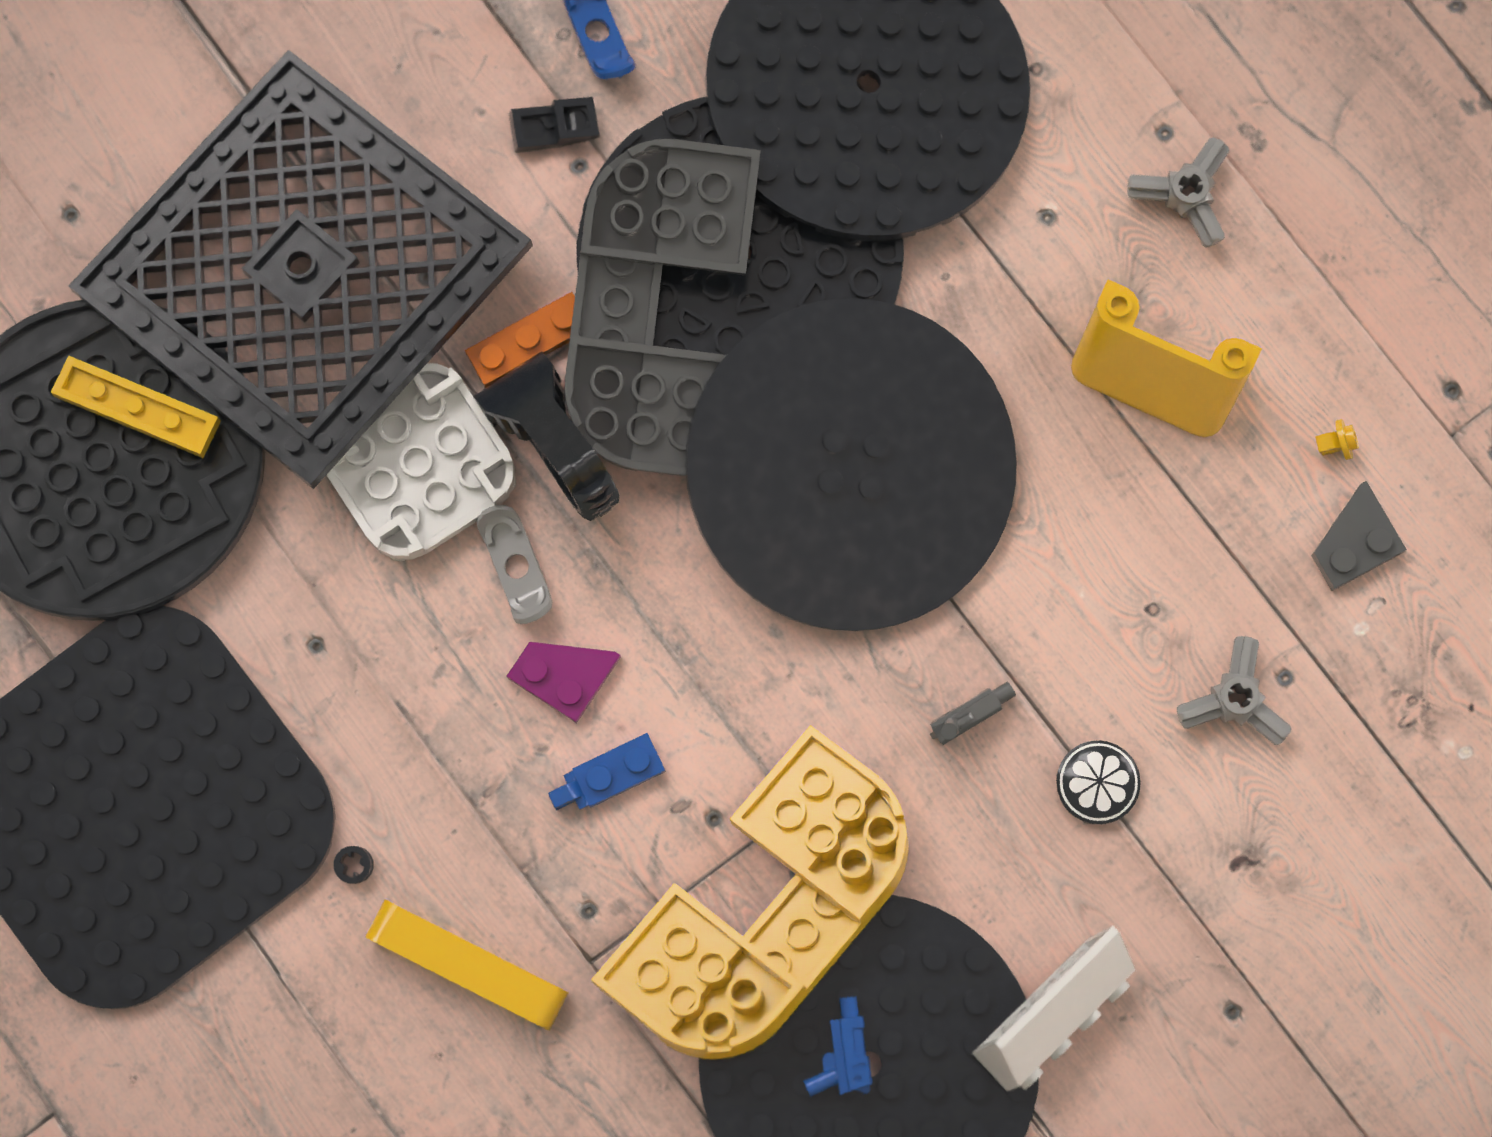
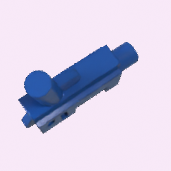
(849, 1063)

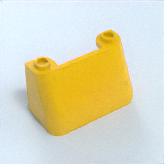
(1158, 374)

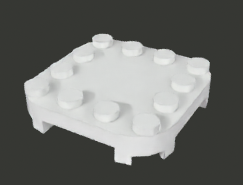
(424, 467)

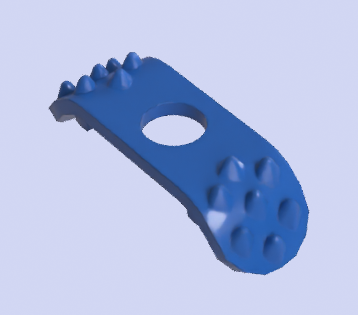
(605, 57)

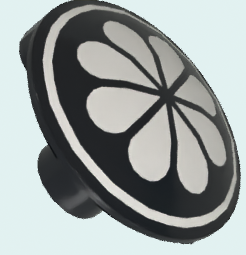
(1098, 782)

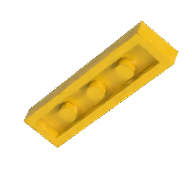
(135, 406)

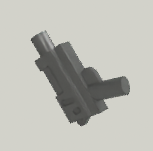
(971, 713)

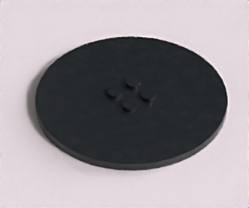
(851, 464)
(98, 511)

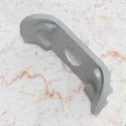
(507, 537)

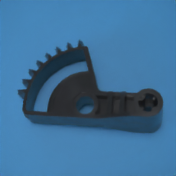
(532, 408)

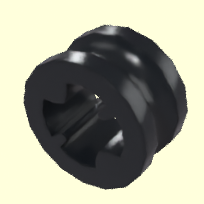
(341, 868)

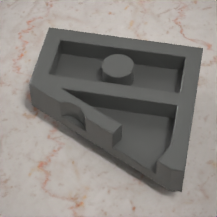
(1357, 540)

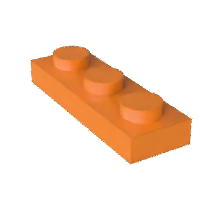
(512, 346)

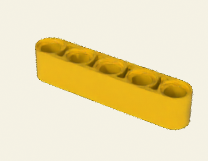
(466, 965)

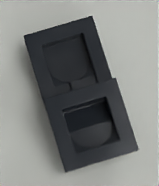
(554, 125)

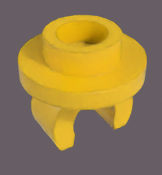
(1344, 439)

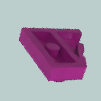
(563, 675)

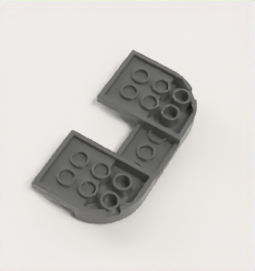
(649, 210)

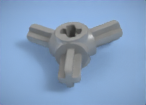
(1197, 204)
(1242, 680)

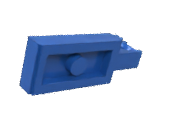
(609, 774)

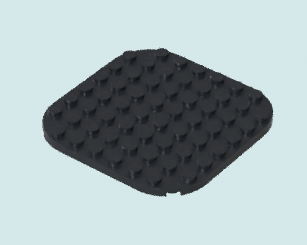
(148, 808)

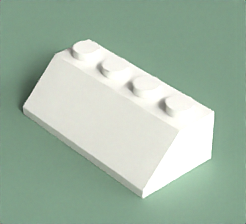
(1056, 1010)

